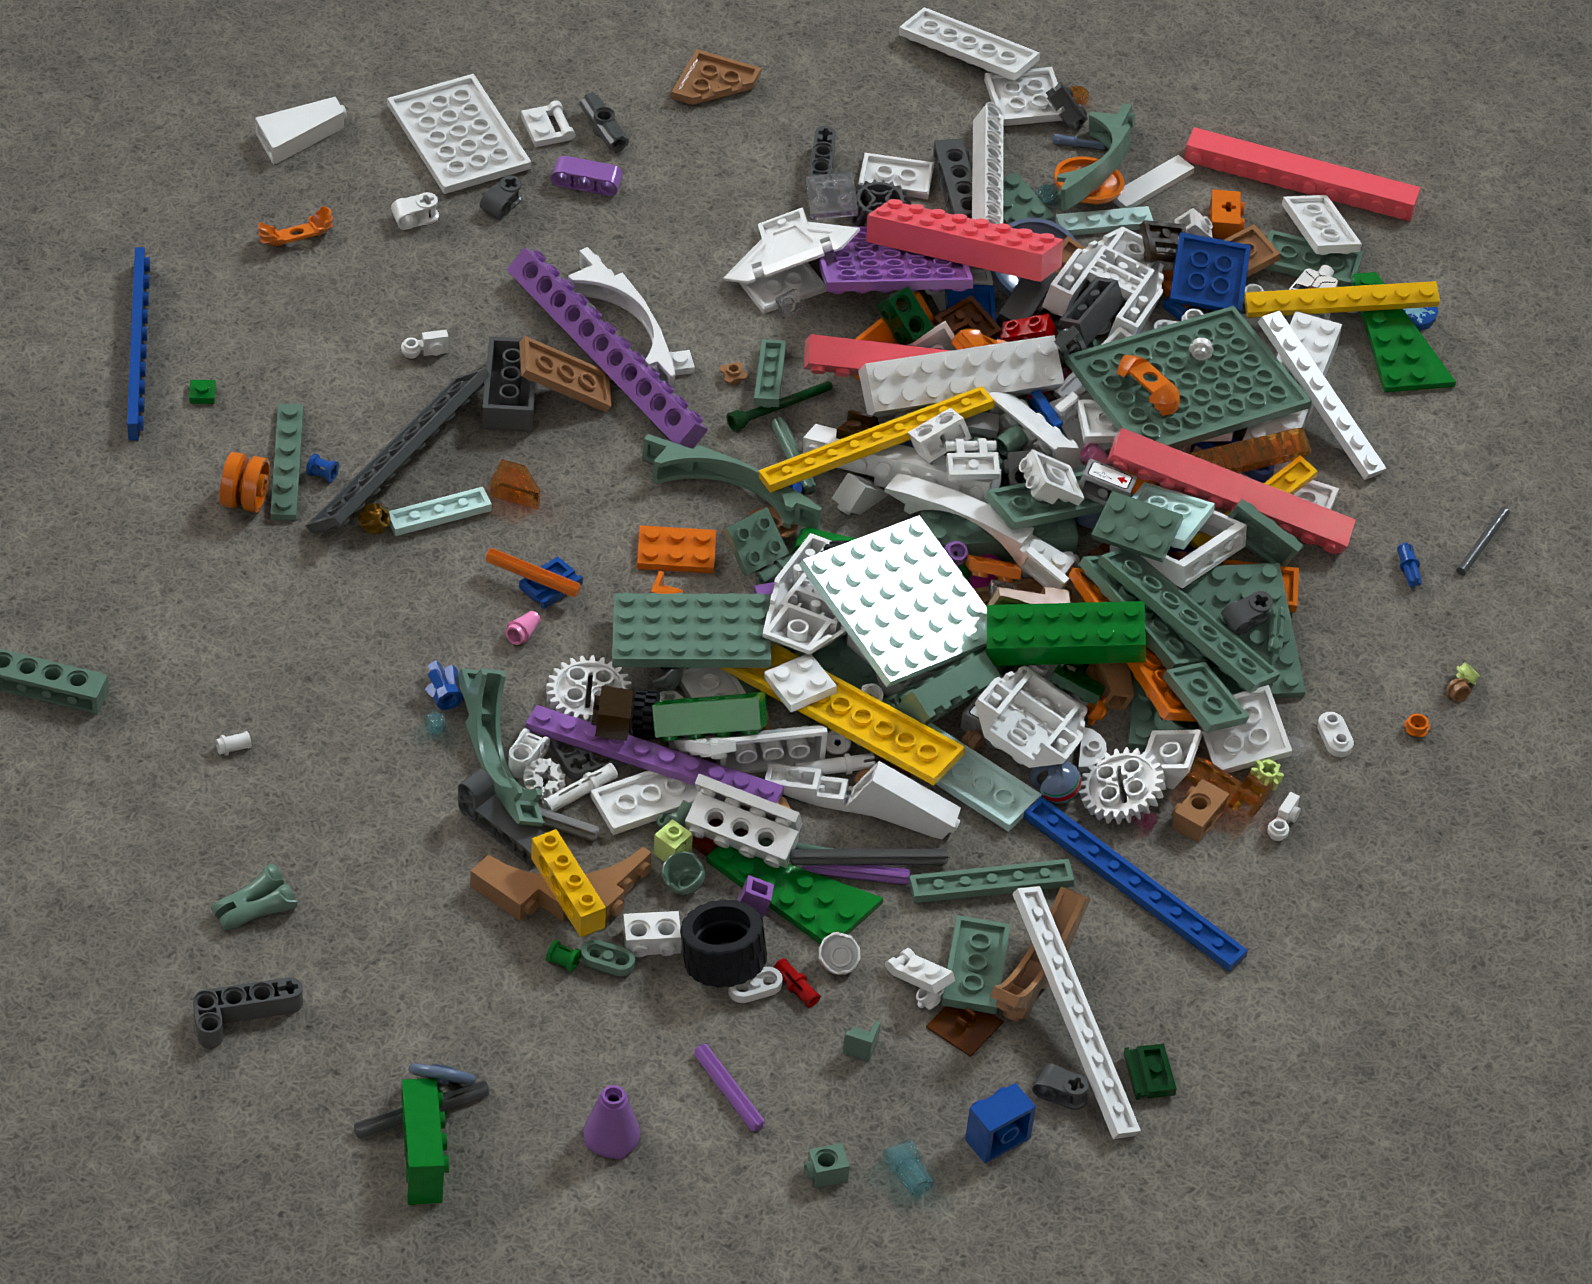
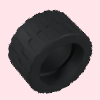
(727, 963)

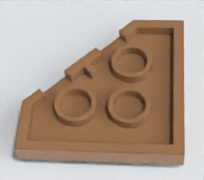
(713, 77)

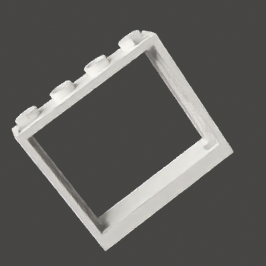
(1228, 539)

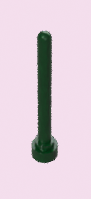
(738, 419)

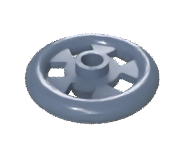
(443, 1073)

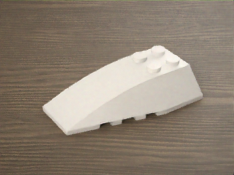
(1031, 716)

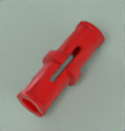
(807, 993)

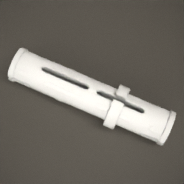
(841, 764)
(580, 788)

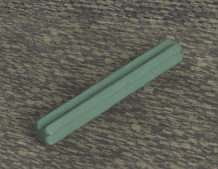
(790, 448)

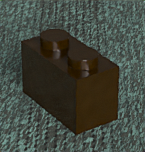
(612, 712)

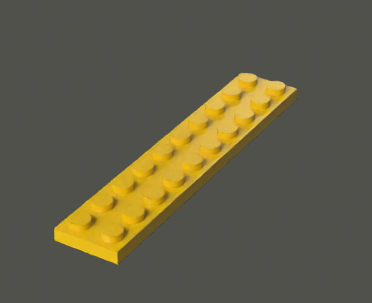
(870, 723)

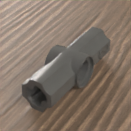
(604, 122)

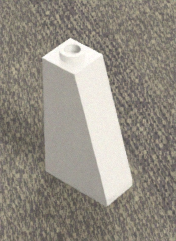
(299, 127)
(903, 802)

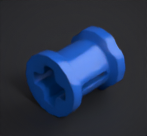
(331, 468)

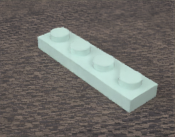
(1103, 220)
(439, 511)

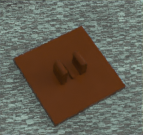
(964, 1027)

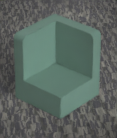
(860, 1042)

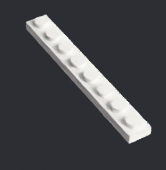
(1322, 395)

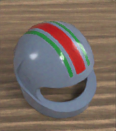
(1061, 783)

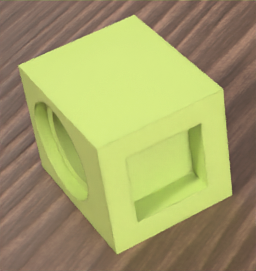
(671, 840)

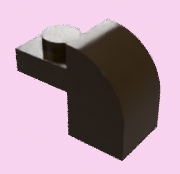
(856, 423)

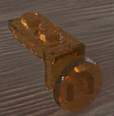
(1249, 791)

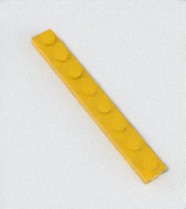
(1343, 299)

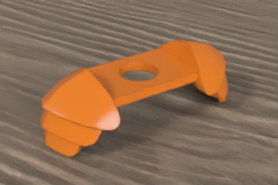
(317, 225)
(972, 338)
(1163, 392)

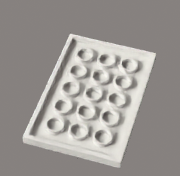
(459, 133)

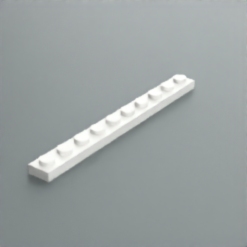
(1076, 1013)

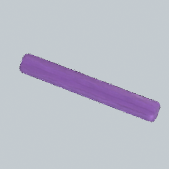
(863, 872)
(729, 1087)

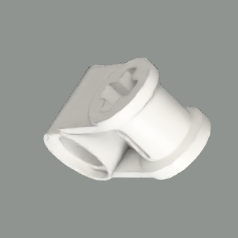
(414, 212)
(525, 750)

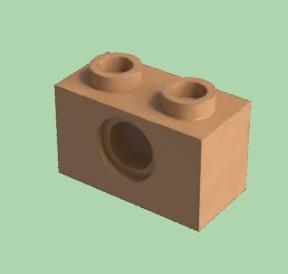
(1199, 810)

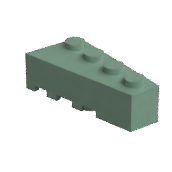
(949, 690)

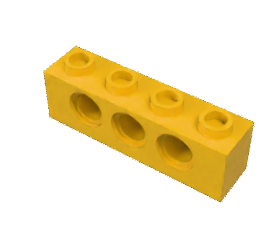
(568, 883)

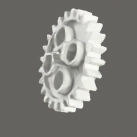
(568, 686)
(1103, 789)

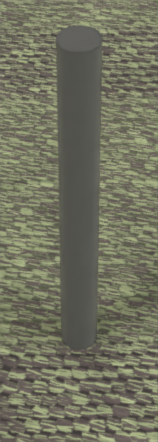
(1483, 541)

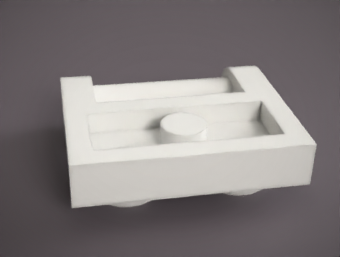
(540, 126)

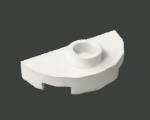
(1091, 747)

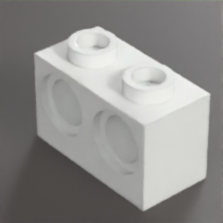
(931, 436)
(652, 933)

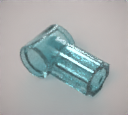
(906, 1162)

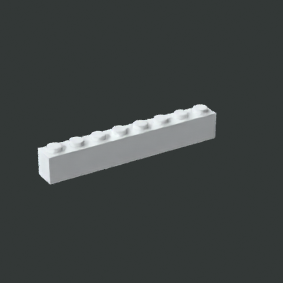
(901, 460)

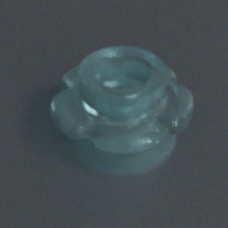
(1047, 194)
(435, 723)

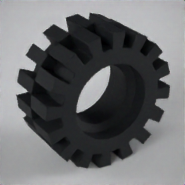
(643, 713)

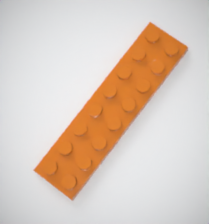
(1147, 673)

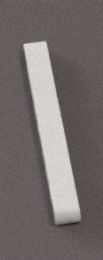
(988, 164)

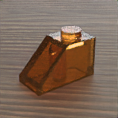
(515, 484)

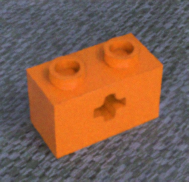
(1226, 213)

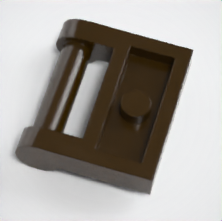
(1160, 235)

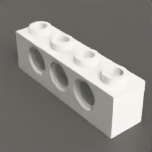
(708, 808)

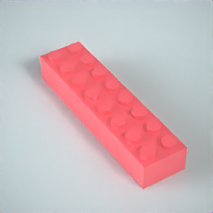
(965, 240)

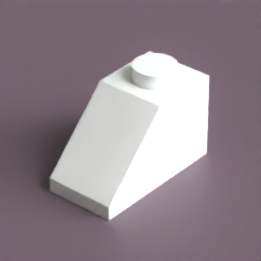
(857, 494)

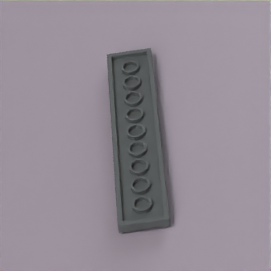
(397, 451)

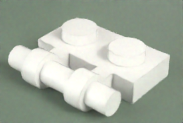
(972, 466)

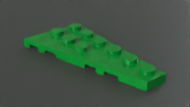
(1399, 349)
(800, 896)

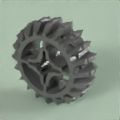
(874, 195)

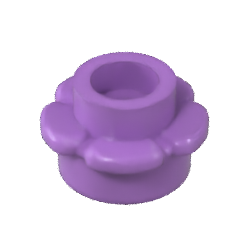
(961, 550)

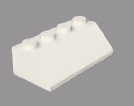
(1039, 433)
(776, 746)

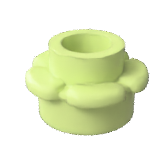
(1467, 673)

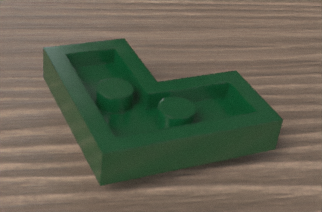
(1072, 678)

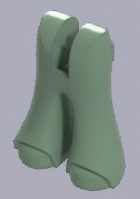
(259, 898)

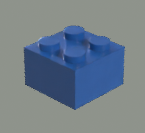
(1000, 1122)

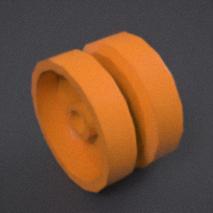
(244, 482)

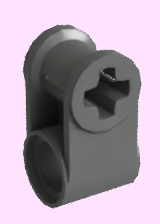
(502, 197)
(1248, 612)
(1059, 1085)

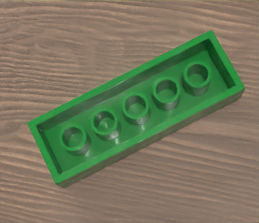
(1066, 633)

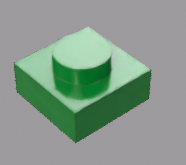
(202, 391)

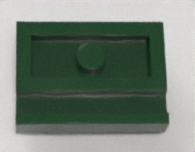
(1150, 1071)

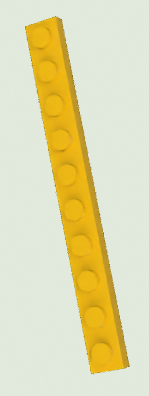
(868, 441)

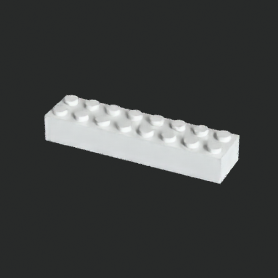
(1320, 340)
(934, 377)

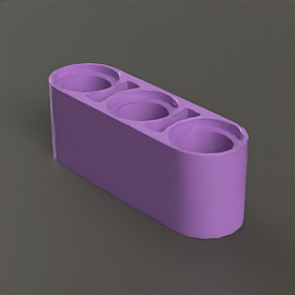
(586, 175)

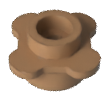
(733, 373)

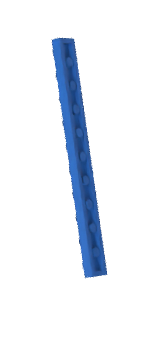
(138, 350)
(1135, 884)

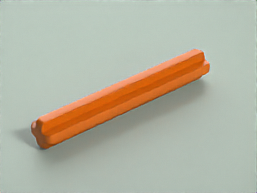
(533, 572)

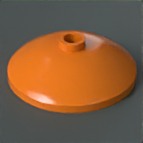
(1107, 192)

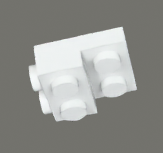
(1050, 479)

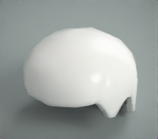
(839, 953)

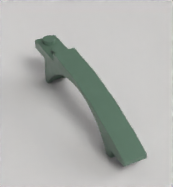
(1115, 134)
(680, 462)
(483, 699)

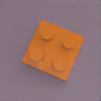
(983, 566)

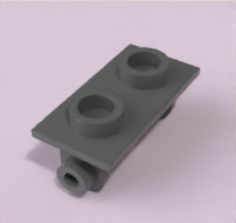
(1063, 97)

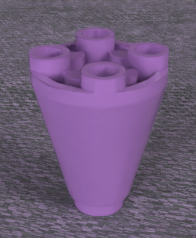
(612, 1125)

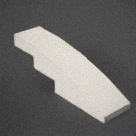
(811, 787)

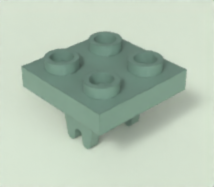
(755, 541)

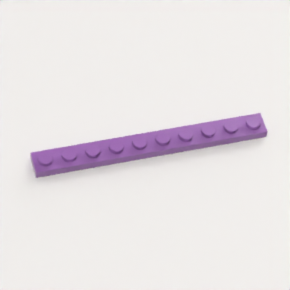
(645, 754)

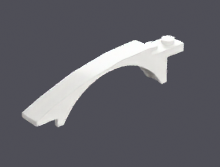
(600, 283)
(925, 495)

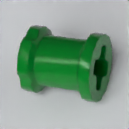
(563, 955)

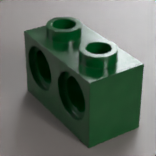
(905, 315)

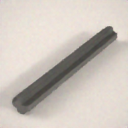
(394, 1117)

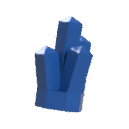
(445, 686)

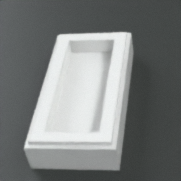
(1042, 569)

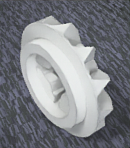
(538, 767)

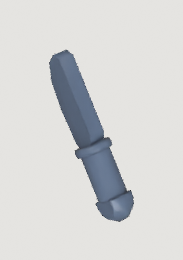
(1073, 141)

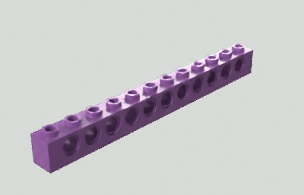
(580, 321)

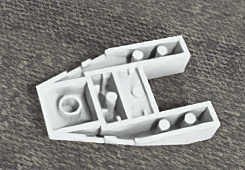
(1117, 258)
(796, 609)

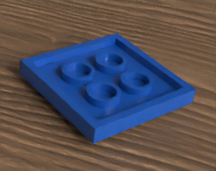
(1209, 272)

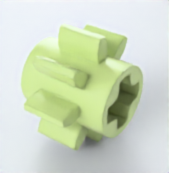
(1267, 772)

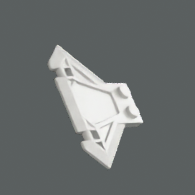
(787, 244)

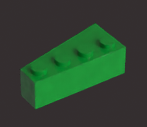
(424, 1140)

